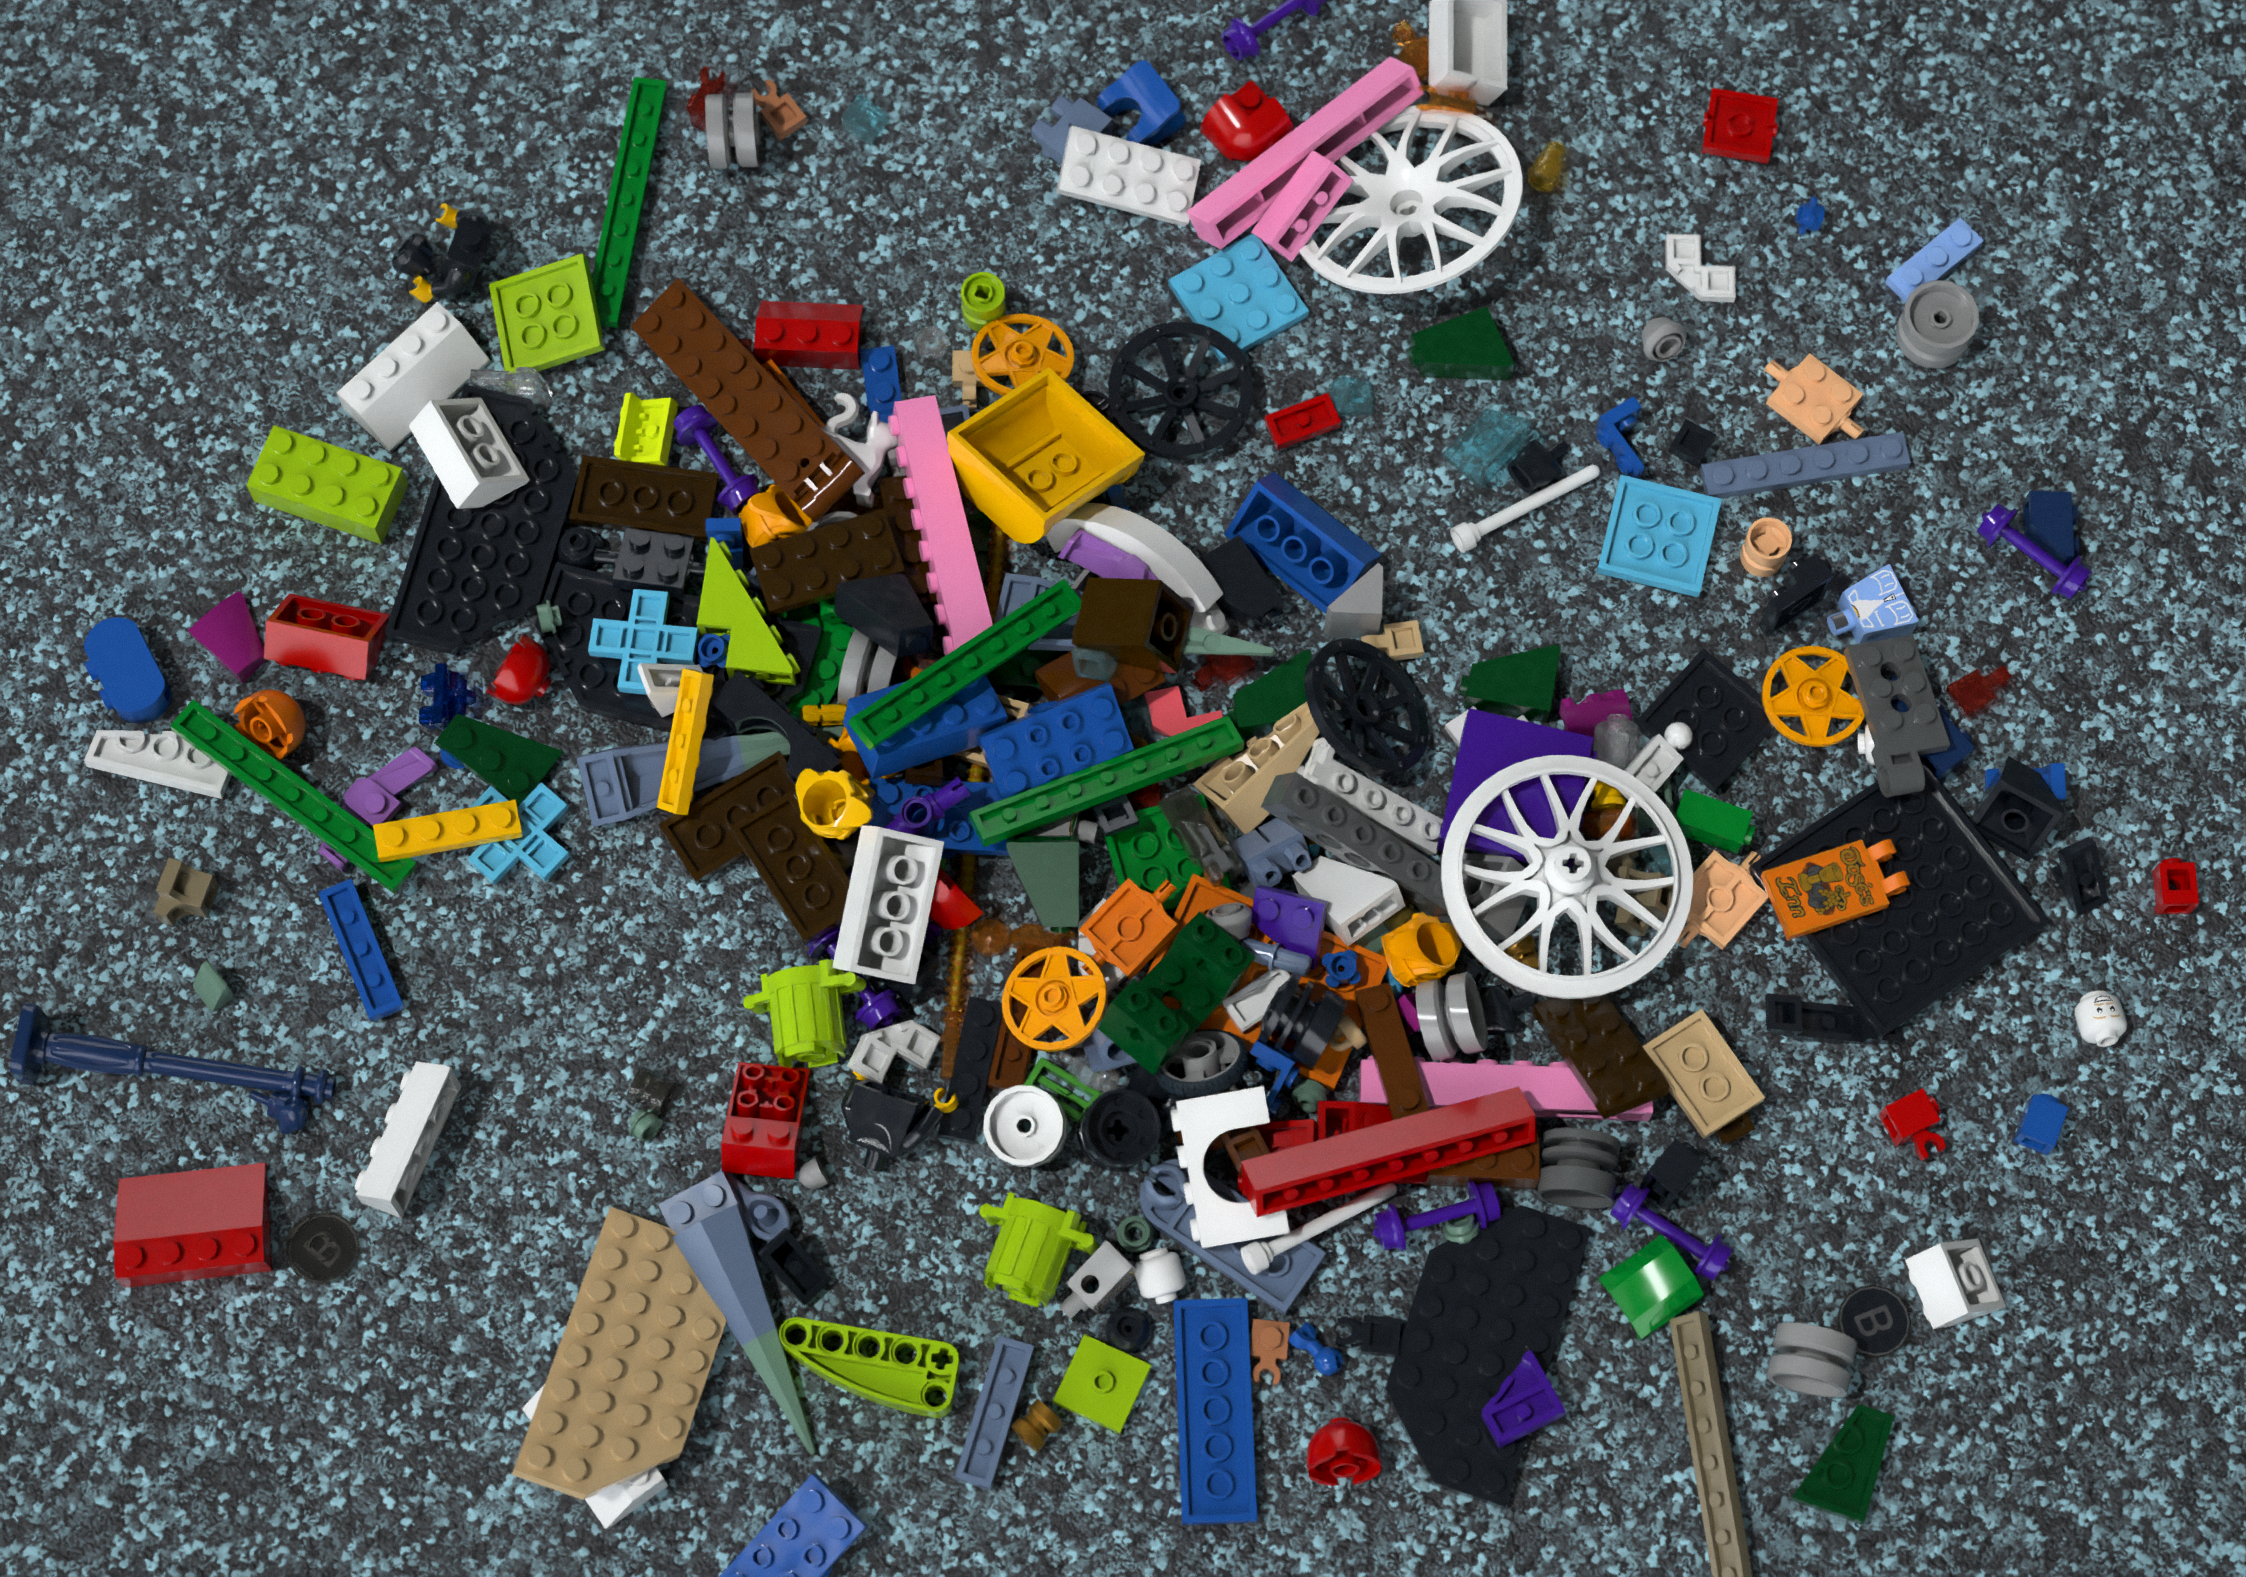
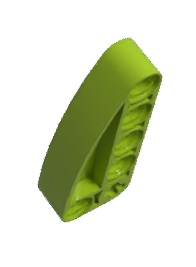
(882, 1376)

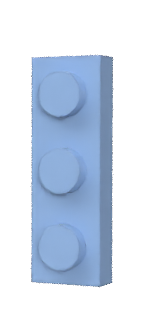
(1935, 259)

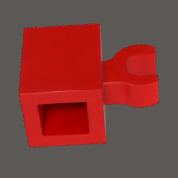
(1912, 1120)

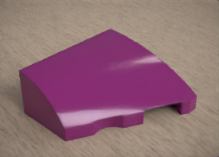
(231, 636)
(1593, 710)

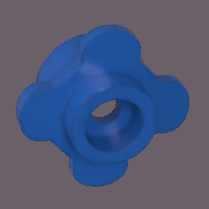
(1810, 216)
(706, 646)
(1348, 961)

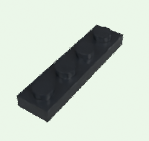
(971, 1070)

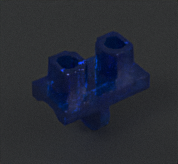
(448, 694)

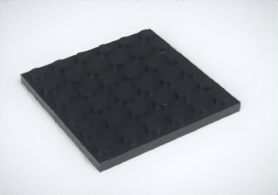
(1935, 935)

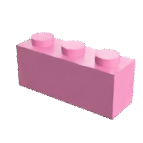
(1302, 205)

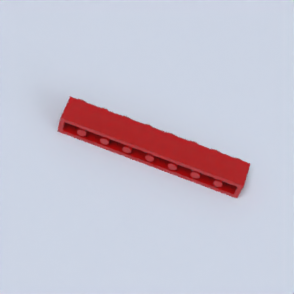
(1388, 1151)

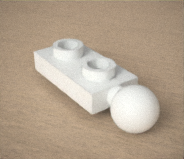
(1660, 757)

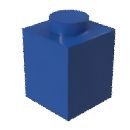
(2041, 1123)

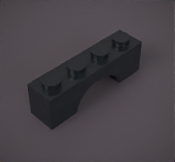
(747, 707)

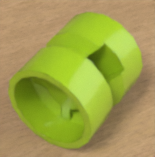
(982, 299)

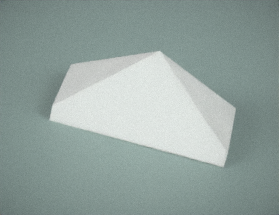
(663, 683)

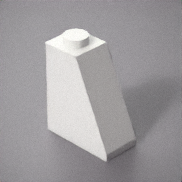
(1354, 896)

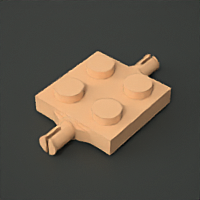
(1814, 399)
(1722, 900)

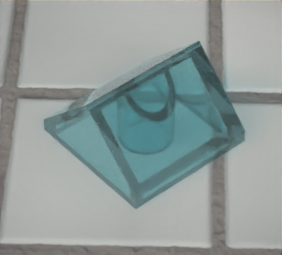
(1487, 445)

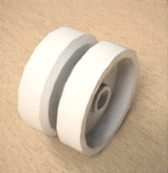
(1047, 1129)

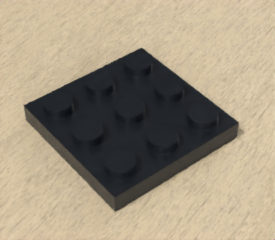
(1721, 713)

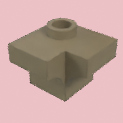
(184, 892)
(1655, 901)

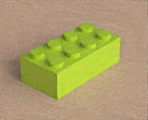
(327, 484)

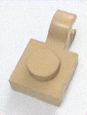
(965, 377)
(1398, 640)

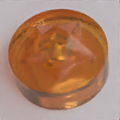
(989, 937)

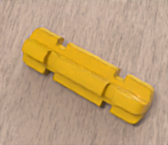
(827, 715)

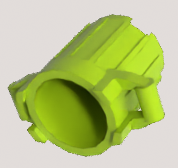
(806, 1011)
(1032, 1248)

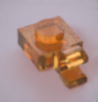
(1414, 51)
(1456, 101)
(1033, 938)

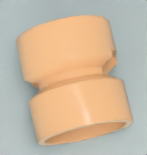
(1765, 547)

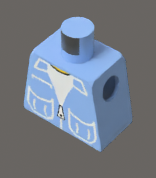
(1874, 609)

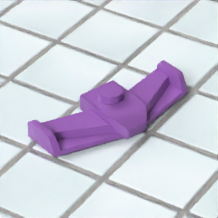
(1104, 558)
(373, 798)

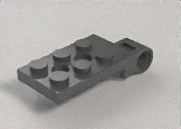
(1897, 735)

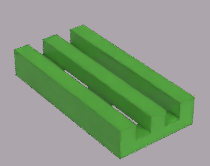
(1069, 1079)

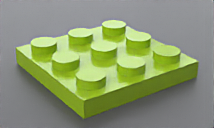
(547, 315)

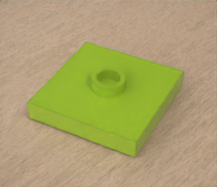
(1102, 1384)

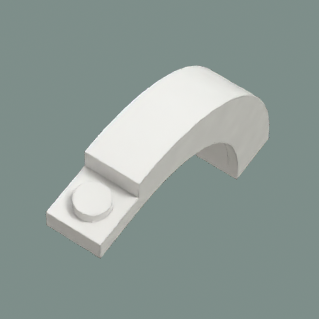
(1156, 547)

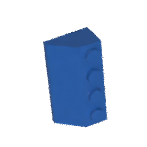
(1301, 541)

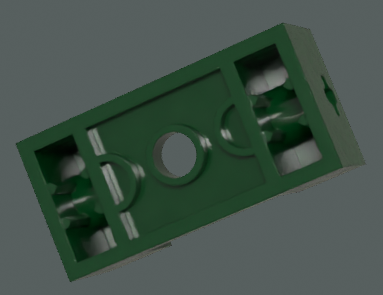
(1197, 972)

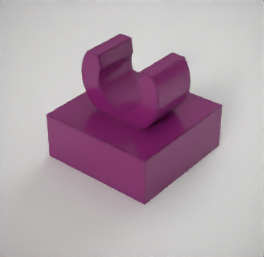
(1407, 1009)

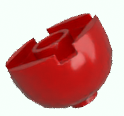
(522, 673)
(1343, 1451)

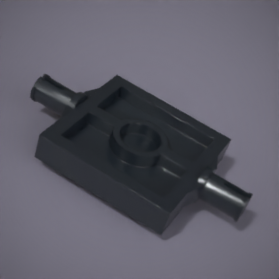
(652, 561)

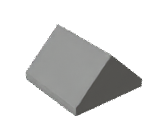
(1358, 608)

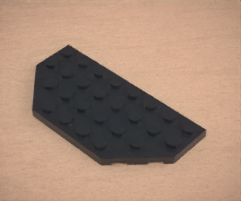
(488, 562)
(594, 680)
(1468, 1331)

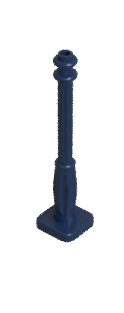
(38, 1045)

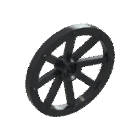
(1177, 384)
(1360, 709)

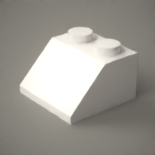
(1954, 1283)

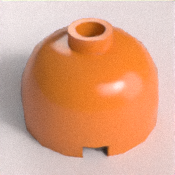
(271, 722)

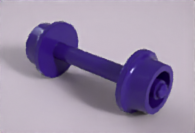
(1241, 39)
(695, 426)
(1998, 524)
(878, 1009)
(1482, 1203)
(1630, 1205)

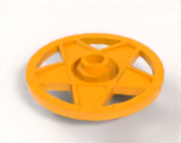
(1020, 354)
(1812, 697)
(1054, 999)

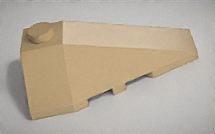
(1242, 782)

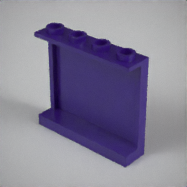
(1494, 743)

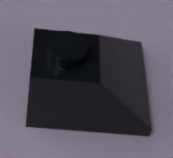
(2017, 810)

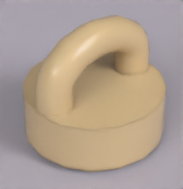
(1351, 1032)

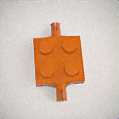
(1130, 927)

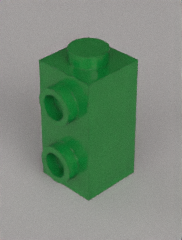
(1714, 822)

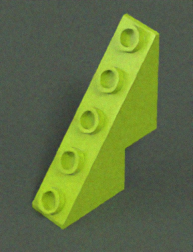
(731, 611)

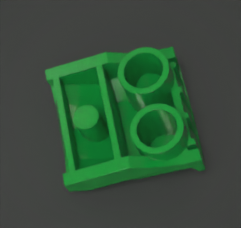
(1652, 1286)

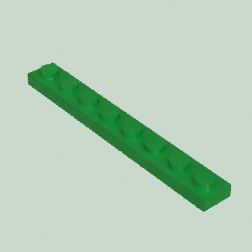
(627, 197)
(965, 665)
(1105, 781)
(289, 794)

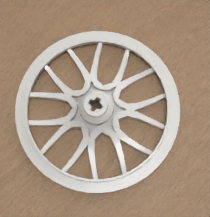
(1411, 199)
(1558, 889)

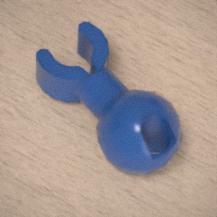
(1326, 1359)

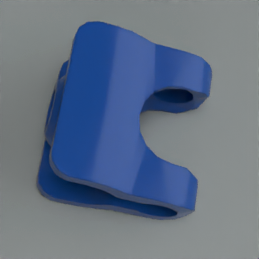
(1149, 94)

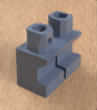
(1069, 113)
(1271, 853)

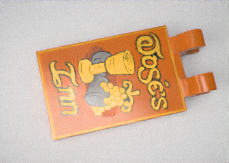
(1832, 887)

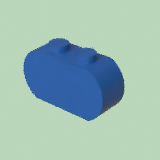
(126, 670)

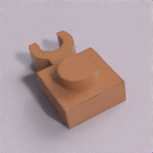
(780, 113)
(1269, 1345)

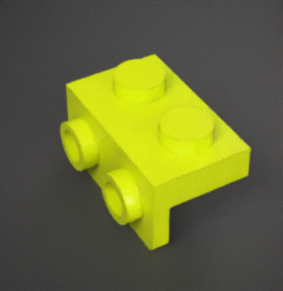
(645, 430)

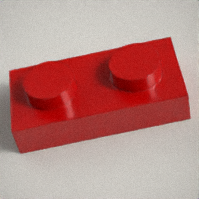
(1302, 421)

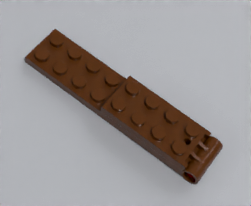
(747, 400)

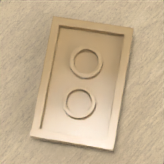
(1703, 1074)

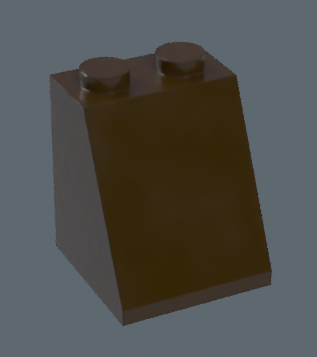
(1134, 622)

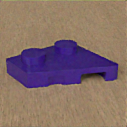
(1291, 920)
(1522, 1404)

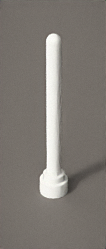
(1467, 535)
(1259, 1255)

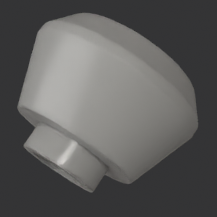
(1663, 339)
(1233, 919)

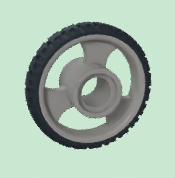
(1203, 1064)

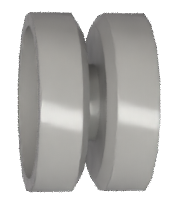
(734, 130)
(1937, 324)
(866, 668)
(1451, 1016)
(1811, 1360)

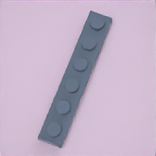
(1805, 466)

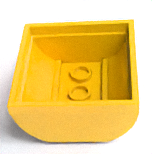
(1038, 456)

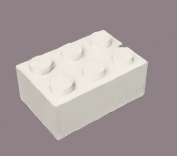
(1468, 48)

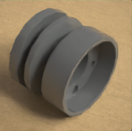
(1578, 1168)

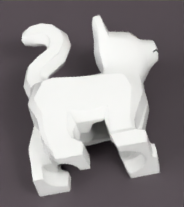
(868, 455)

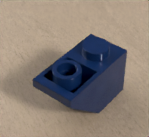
(2050, 522)

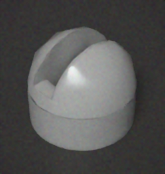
(813, 1174)

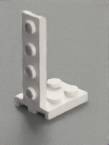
(1370, 799)

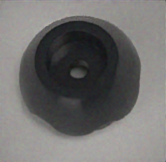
(1128, 1341)

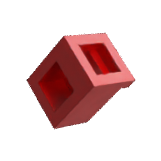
(2184, 878)

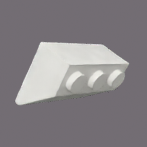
(467, 451)

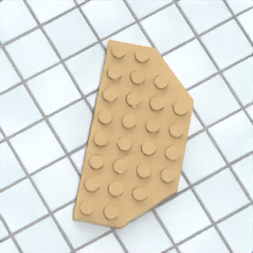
(624, 1365)

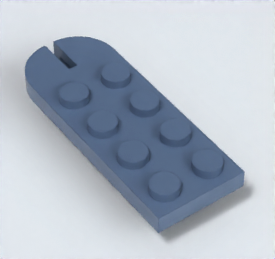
(1171, 1215)

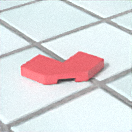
(1169, 714)

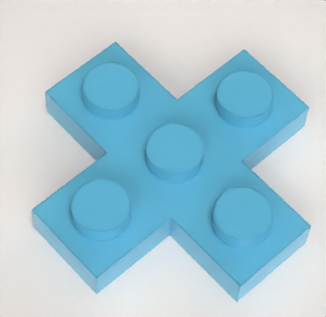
(643, 639)
(534, 848)

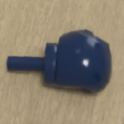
(288, 1111)

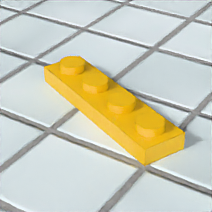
(685, 741)
(447, 831)

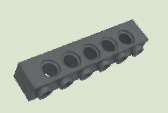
(1356, 839)

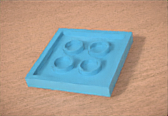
(1239, 295)
(1659, 536)

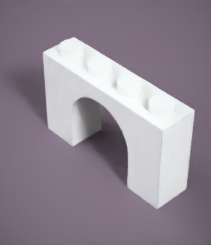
(1200, 1123)

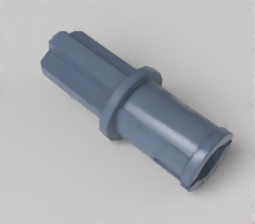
(1277, 957)

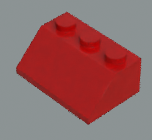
(809, 334)
(325, 636)

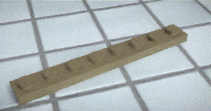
(1710, 1446)

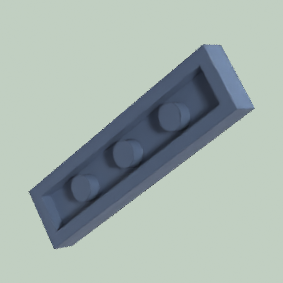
(994, 1412)

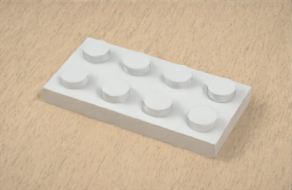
(1128, 176)

